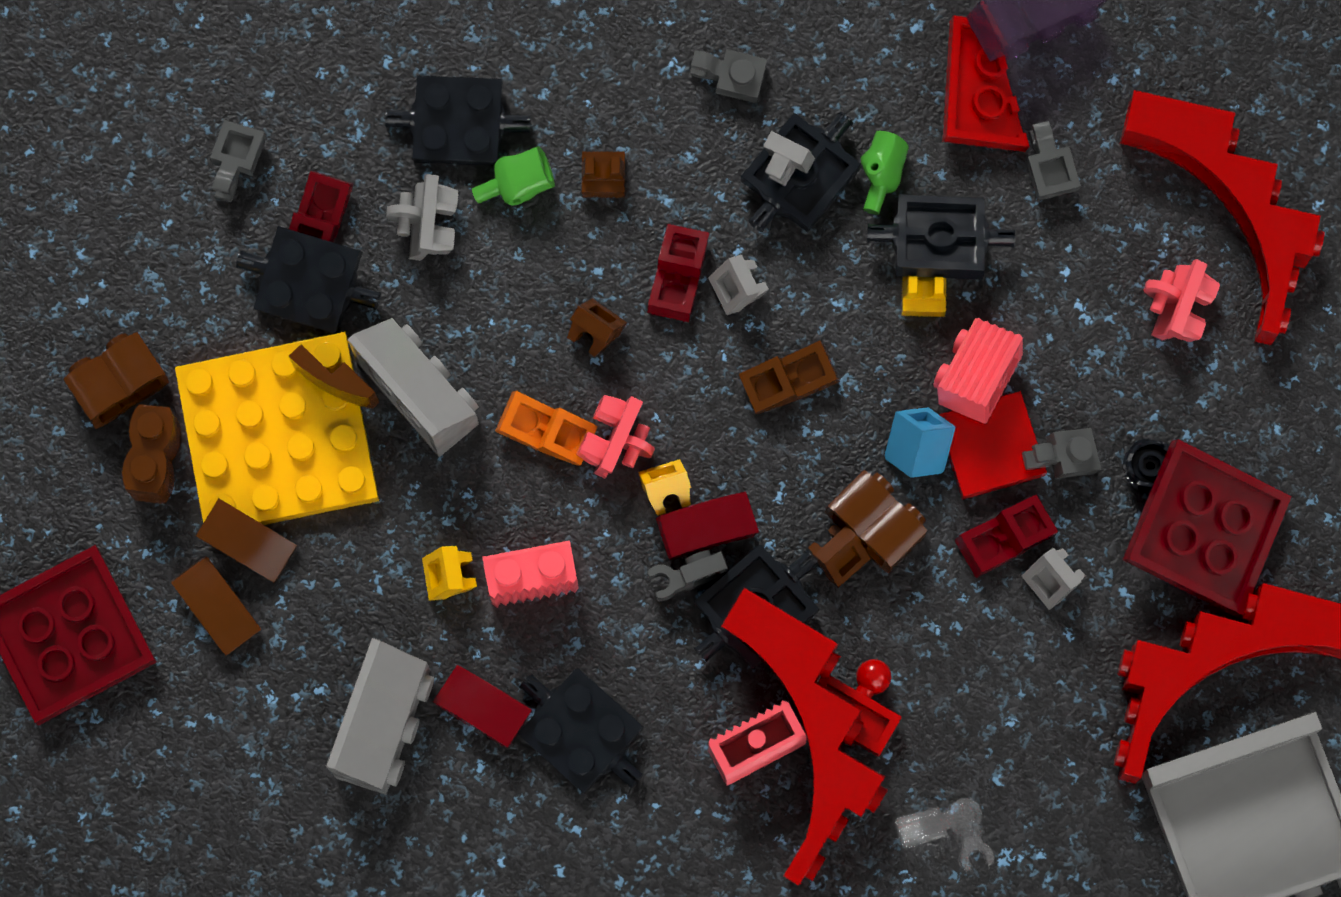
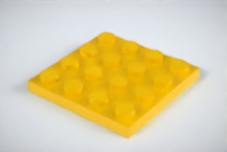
(274, 437)

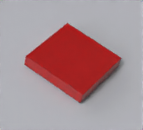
(991, 453)

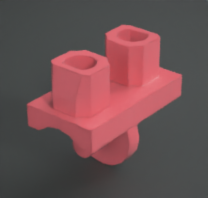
(1174, 299)
(605, 453)

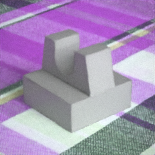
(786, 158)
(736, 285)
(1052, 577)

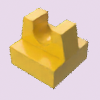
(923, 296)
(666, 480)
(444, 573)

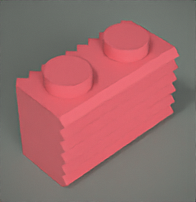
(979, 370)
(530, 573)
(756, 743)

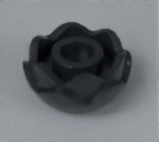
(1135, 462)

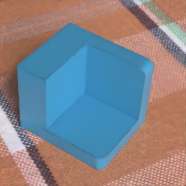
(919, 442)

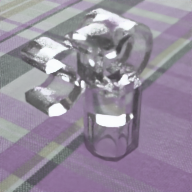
(961, 816)

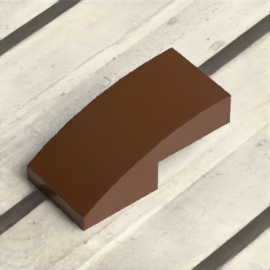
(789, 378)
(341, 383)
(246, 540)
(215, 605)

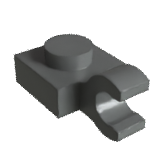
(737, 75)
(236, 153)
(1051, 168)
(1068, 452)
(700, 570)

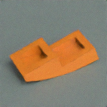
(544, 428)

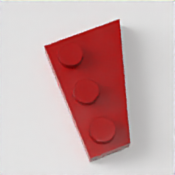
(979, 95)

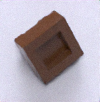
(603, 174)
(598, 322)
(840, 555)

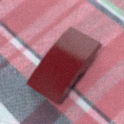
(322, 206)
(678, 272)
(707, 525)
(1006, 536)
(482, 706)

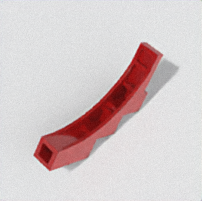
(1204, 145)
(799, 659)
(1160, 675)

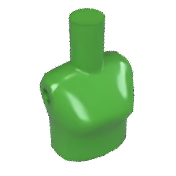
(883, 167)
(517, 178)

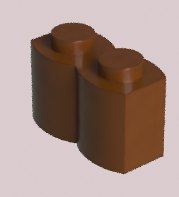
(115, 379)
(148, 464)
(879, 520)

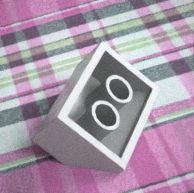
(415, 384)
(380, 718)

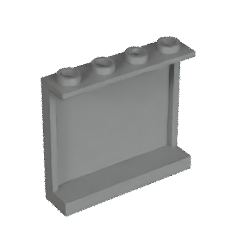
(1252, 814)

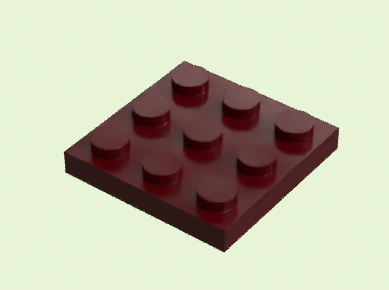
(1207, 527)
(69, 635)

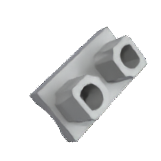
(429, 200)

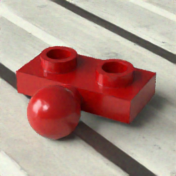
(879, 722)

